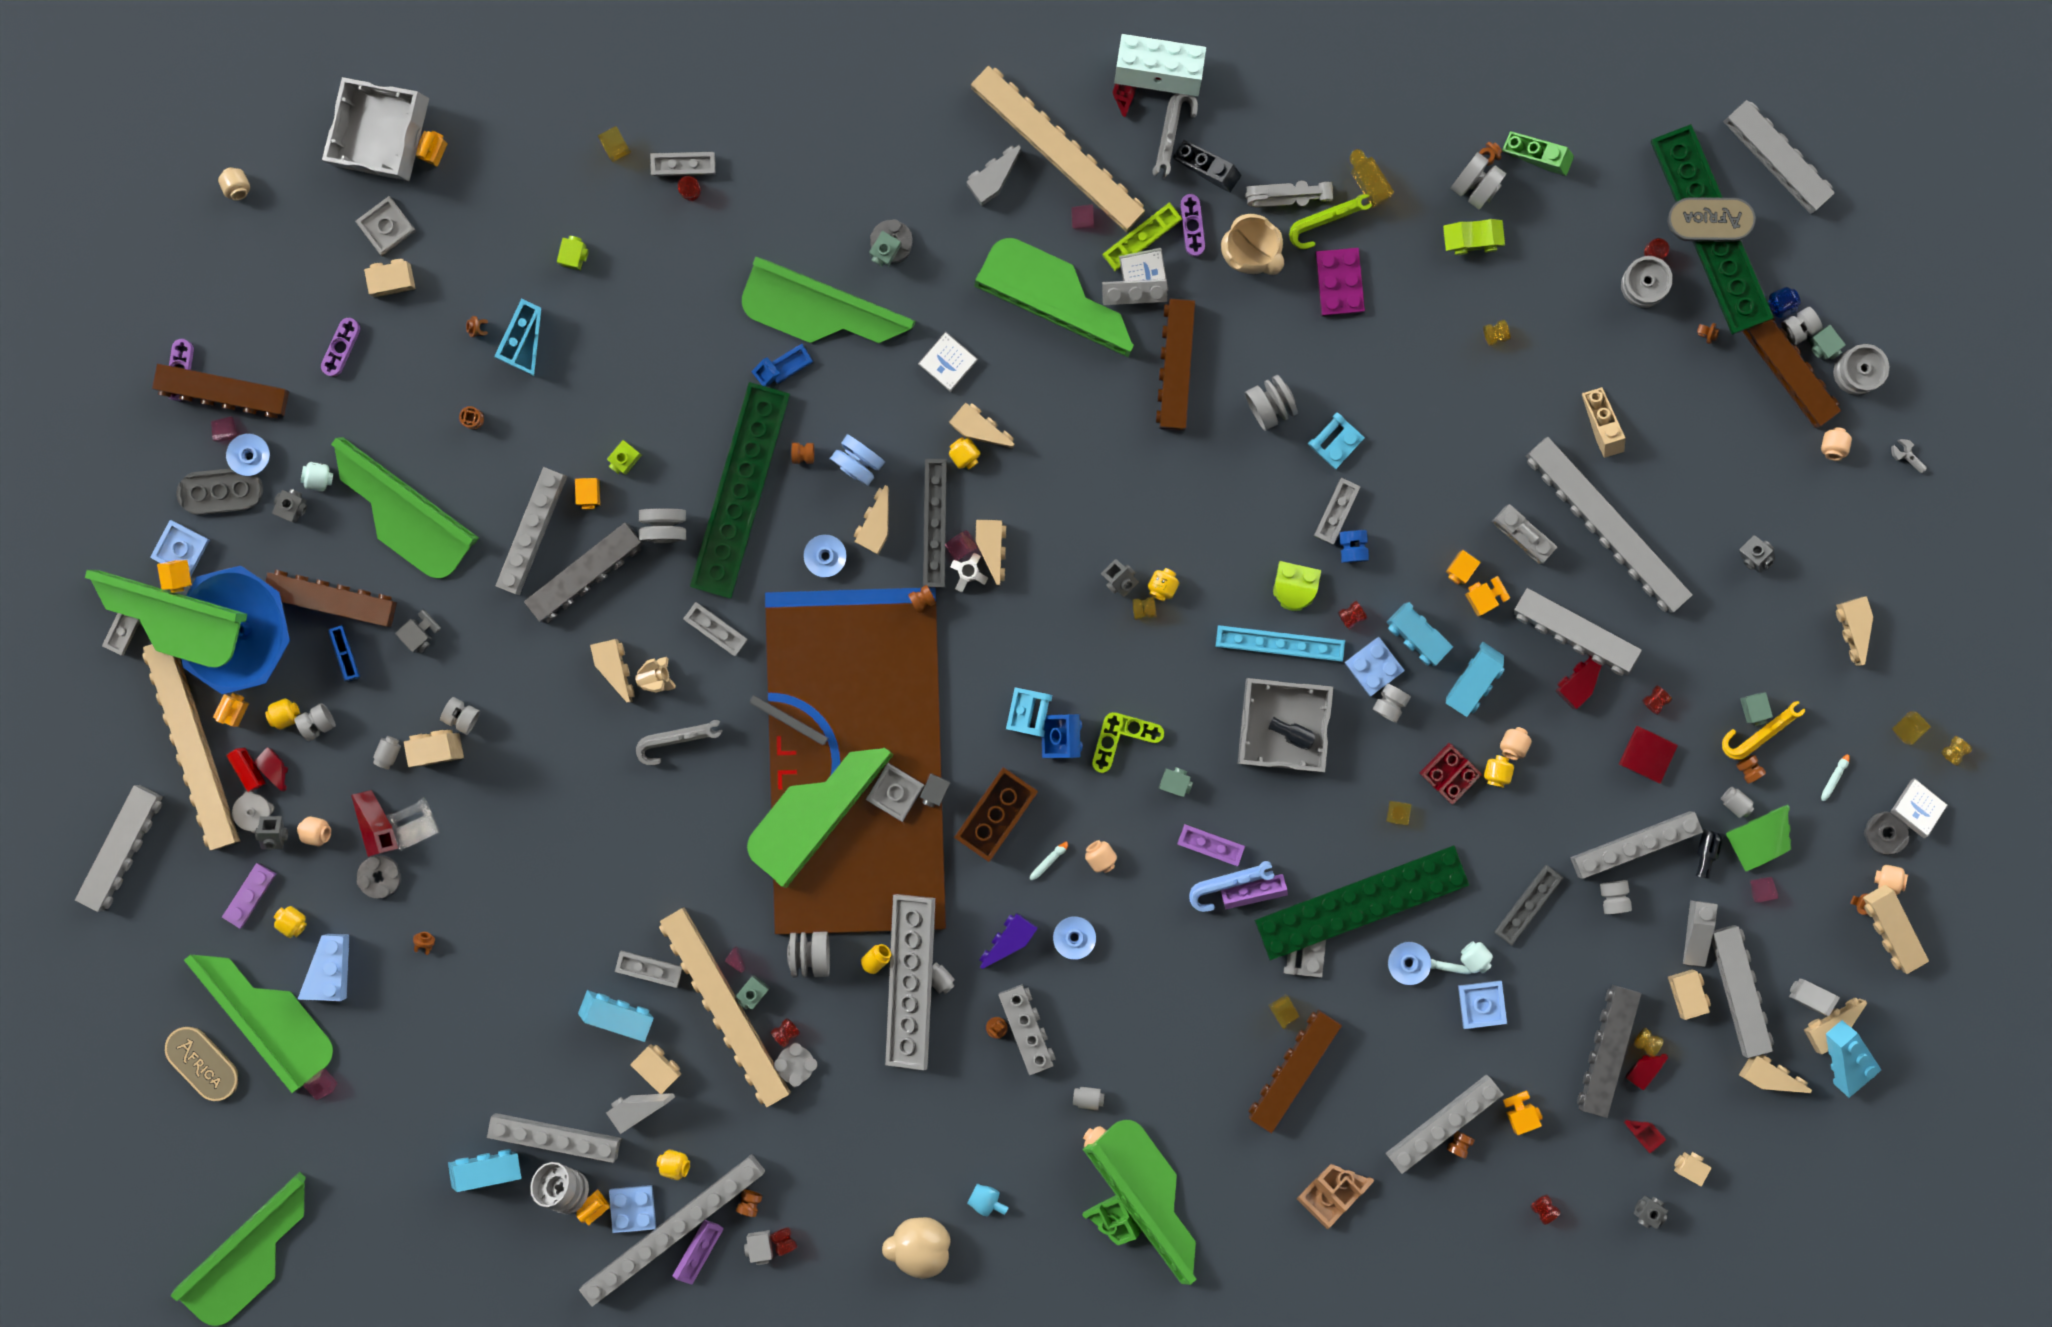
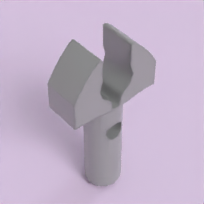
(1908, 455)

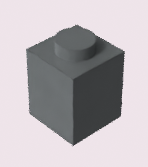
(934, 790)

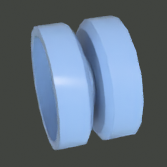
(857, 460)

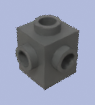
(285, 510)
(1757, 554)
(1119, 578)
(271, 832)
(1645, 1207)

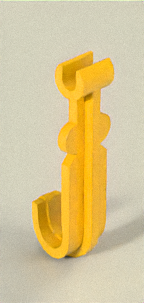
(1762, 735)

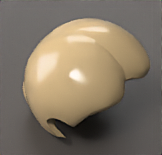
(1253, 245)
(919, 1247)

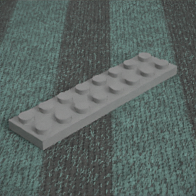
(910, 981)

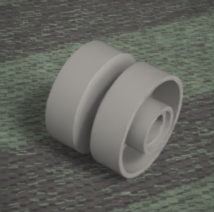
(1484, 184)

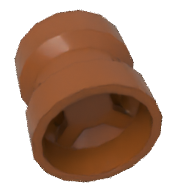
(474, 420)
(802, 453)
(922, 598)
(1751, 769)
(1460, 1144)
(749, 1203)

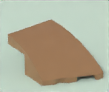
(1333, 1193)

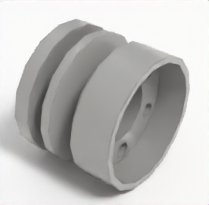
(1272, 402)
(809, 954)
(559, 1188)

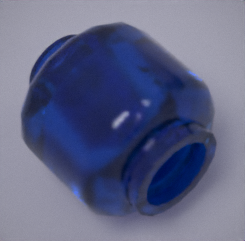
(1784, 302)

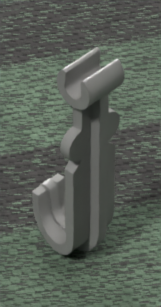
(1169, 130)
(1287, 194)
(674, 737)

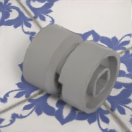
(1804, 324)
(1391, 703)
(465, 721)
(314, 722)
(1615, 895)

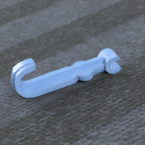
(1227, 881)

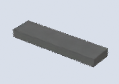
(789, 720)
(1528, 905)

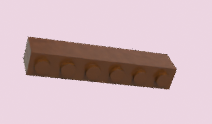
(1176, 364)
(1793, 372)
(221, 390)
(333, 600)
(1294, 1071)

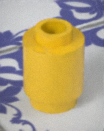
(876, 958)

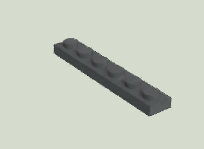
(934, 522)

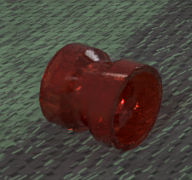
(692, 191)
(1651, 250)
(1357, 615)
(1657, 700)
(785, 1032)
(1545, 1209)
(783, 1241)

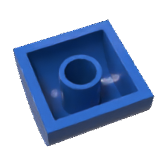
(1062, 736)

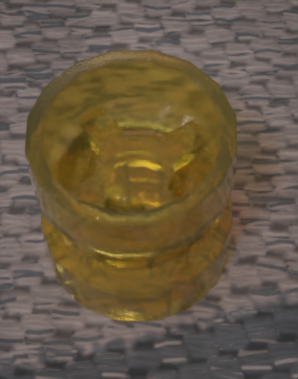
(1497, 332)
(1149, 608)
(1956, 750)
(1648, 1042)

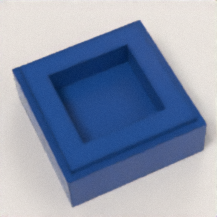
(765, 372)

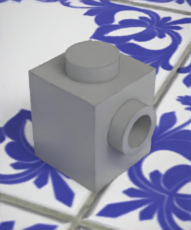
(759, 1247)

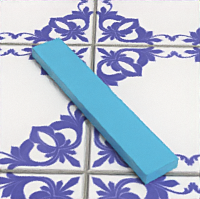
(1280, 643)

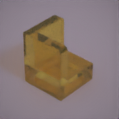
(614, 144)
(1911, 727)
(1284, 1011)

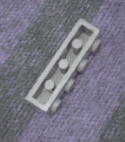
(1026, 1029)

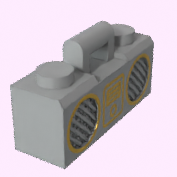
(1524, 534)

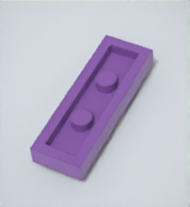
(1211, 845)
(1254, 892)
(249, 895)
(698, 1252)

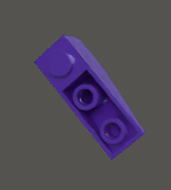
(1014, 937)

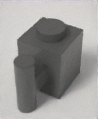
(415, 634)

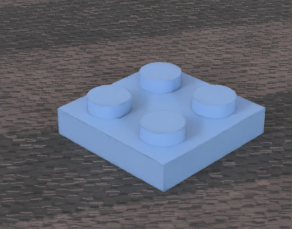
(180, 544)
(1374, 666)
(1482, 1004)
(632, 1209)

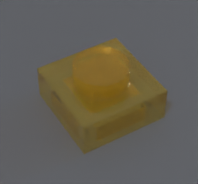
(1398, 813)

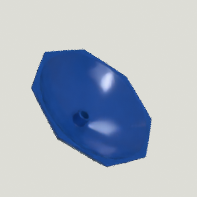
(259, 639)

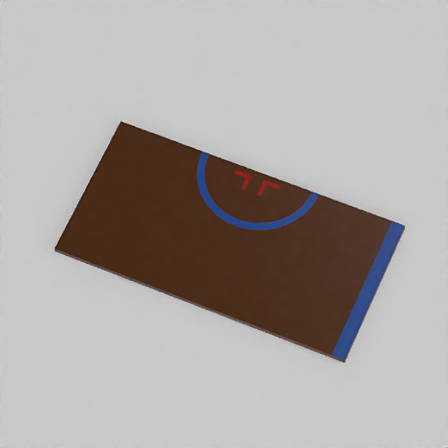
(867, 680)

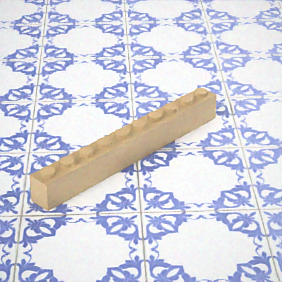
(1057, 148)
(192, 748)
(724, 1006)

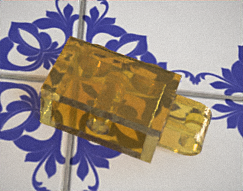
(1370, 178)

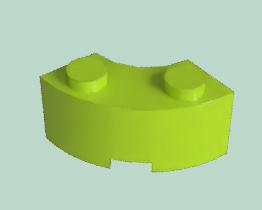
(1474, 236)

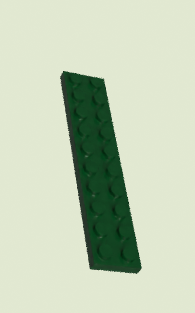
(1723, 262)
(740, 490)
(1361, 902)

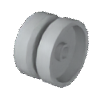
(1643, 294)
(1857, 381)
(661, 525)

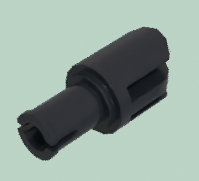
(1294, 733)
(1708, 851)

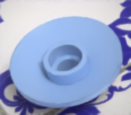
(238, 450)
(820, 545)
(1074, 949)
(1417, 971)

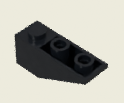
(1208, 166)

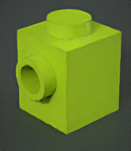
(572, 253)
(623, 458)

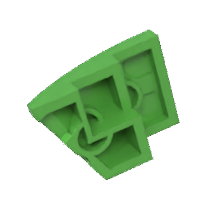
(1762, 838)
(1114, 1220)

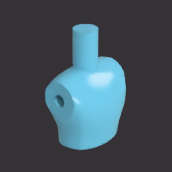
(985, 1199)

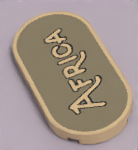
(201, 1063)

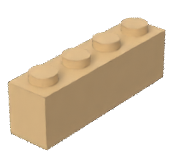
(1895, 929)

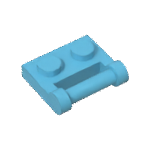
(1341, 446)
(1022, 711)

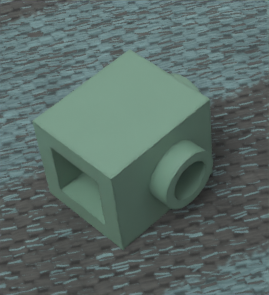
(884, 249)
(1826, 343)
(1756, 708)
(1176, 782)
(752, 993)

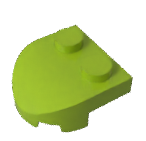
(1295, 585)

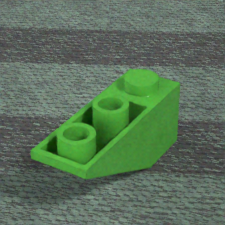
(1539, 153)

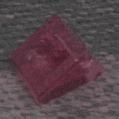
(1082, 217)
(223, 429)
(961, 545)
(1763, 889)
(735, 960)
(320, 1084)

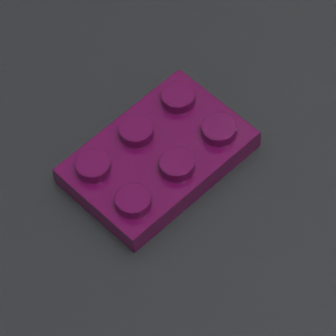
(1340, 281)

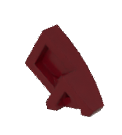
(1123, 95)
(272, 767)
(1645, 1070)
(1646, 1134)

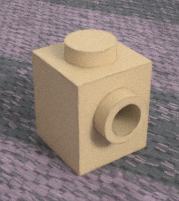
(1692, 1168)

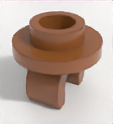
(1492, 150)
(473, 326)
(1710, 333)
(1860, 903)
(423, 940)
(996, 1027)

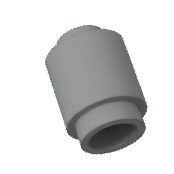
(386, 752)
(1737, 802)
(941, 979)
(1088, 1098)

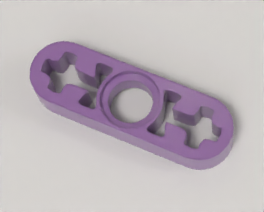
(1189, 241)
(349, 345)
(188, 355)

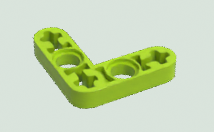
(1122, 729)

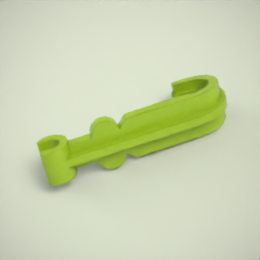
(1325, 217)

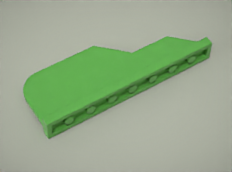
(1051, 291)
(814, 308)
(403, 516)
(172, 620)
(809, 815)
(269, 1020)
(1147, 1191)
(244, 1261)

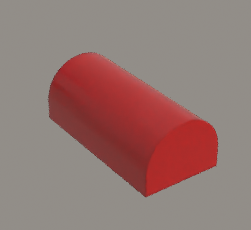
(246, 769)

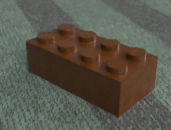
(996, 814)

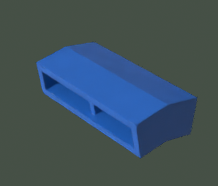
(340, 655)

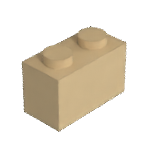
(389, 278)
(1689, 994)
(656, 1068)

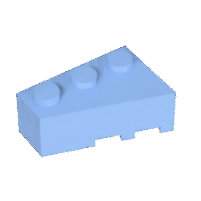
(328, 970)

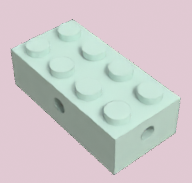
(1160, 65)

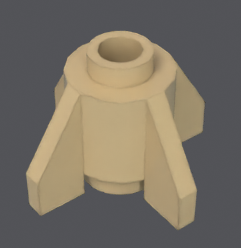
(654, 676)

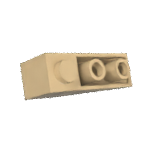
(1604, 423)
(974, 426)
(875, 529)
(989, 540)
(1857, 625)
(609, 662)
(1818, 1028)
(1768, 1077)

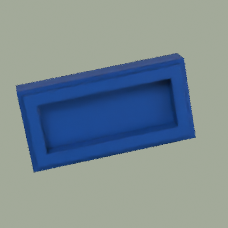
(792, 362)

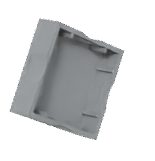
(375, 129)
(1292, 704)

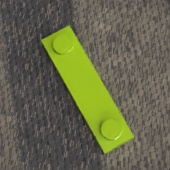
(1143, 235)

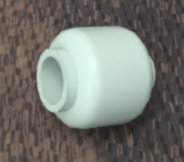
(316, 476)
(1476, 957)

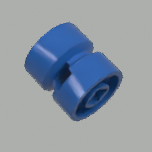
(1354, 554)

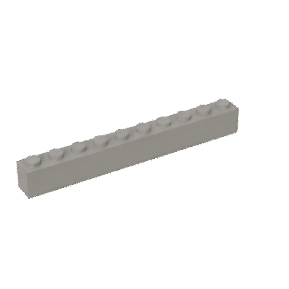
(1608, 525)
(672, 1230)

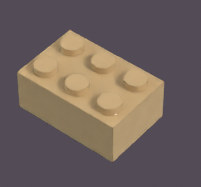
(433, 748)

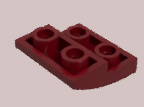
(1648, 754)
(1450, 773)

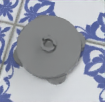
(248, 810)
(795, 1064)

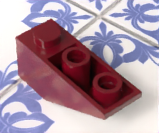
(1580, 684)
(374, 825)

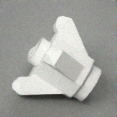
(968, 572)

